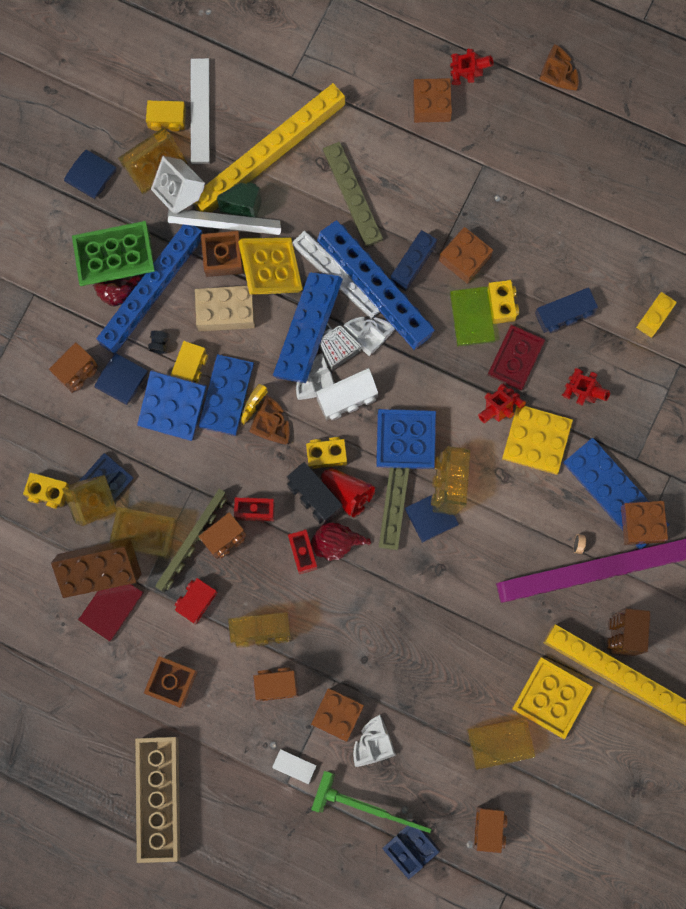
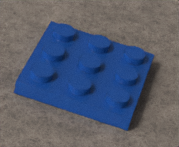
(171, 405)
(406, 439)

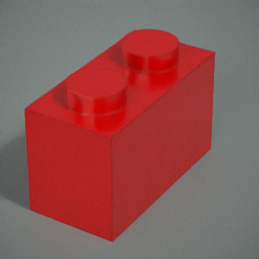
(254, 509)
(302, 552)
(195, 600)

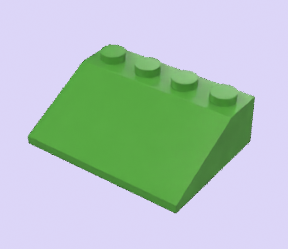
(113, 253)

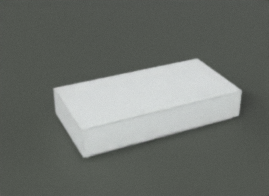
(294, 766)

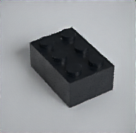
(314, 494)

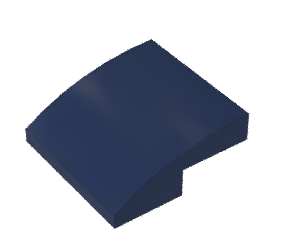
(90, 174)
(121, 379)
(115, 475)
(429, 523)
(411, 850)

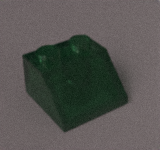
(241, 200)

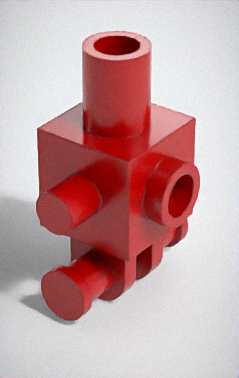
(469, 66)
(585, 388)
(501, 404)

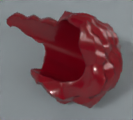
(116, 291)
(335, 541)

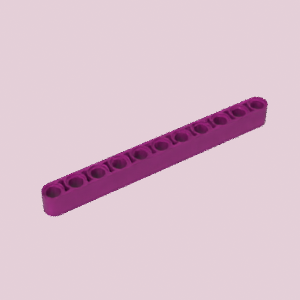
(592, 571)

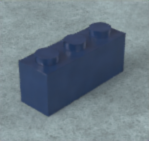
(413, 260)
(566, 311)

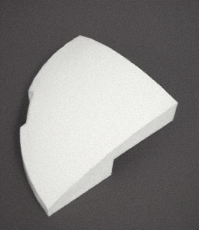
(369, 333)
(318, 379)
(374, 743)

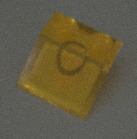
(89, 500)

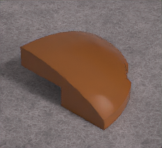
(559, 70)
(270, 422)

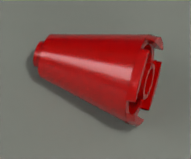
(348, 490)

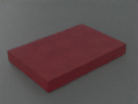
(516, 357)
(110, 609)

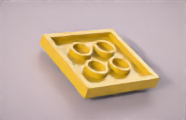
(270, 265)
(537, 439)
(552, 698)

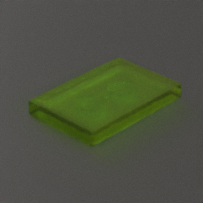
(472, 316)

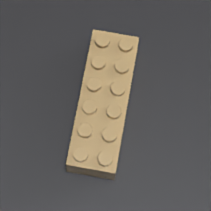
(157, 800)

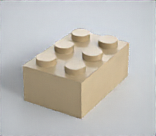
(224, 308)

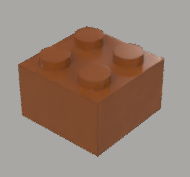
(432, 100)
(221, 254)
(466, 255)
(74, 368)
(644, 523)
(223, 536)
(170, 682)
(337, 715)
(489, 830)

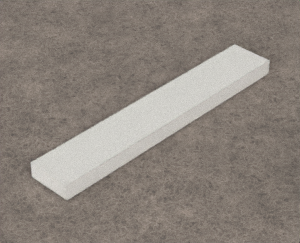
(200, 111)
(225, 221)
(327, 265)

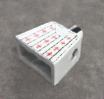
(338, 346)

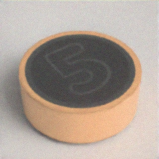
(579, 544)

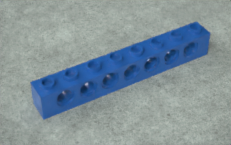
(149, 288)
(377, 294)

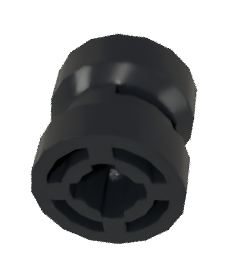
(158, 342)

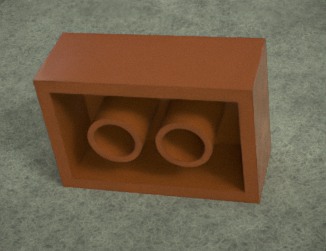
(275, 685)

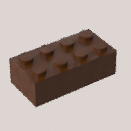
(96, 568)
(629, 632)

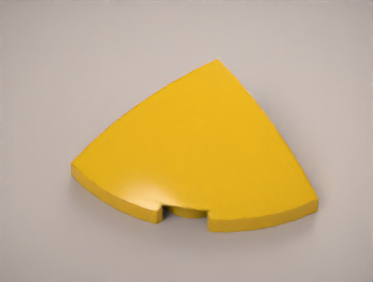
(255, 397)

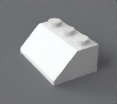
(177, 184)
(347, 395)

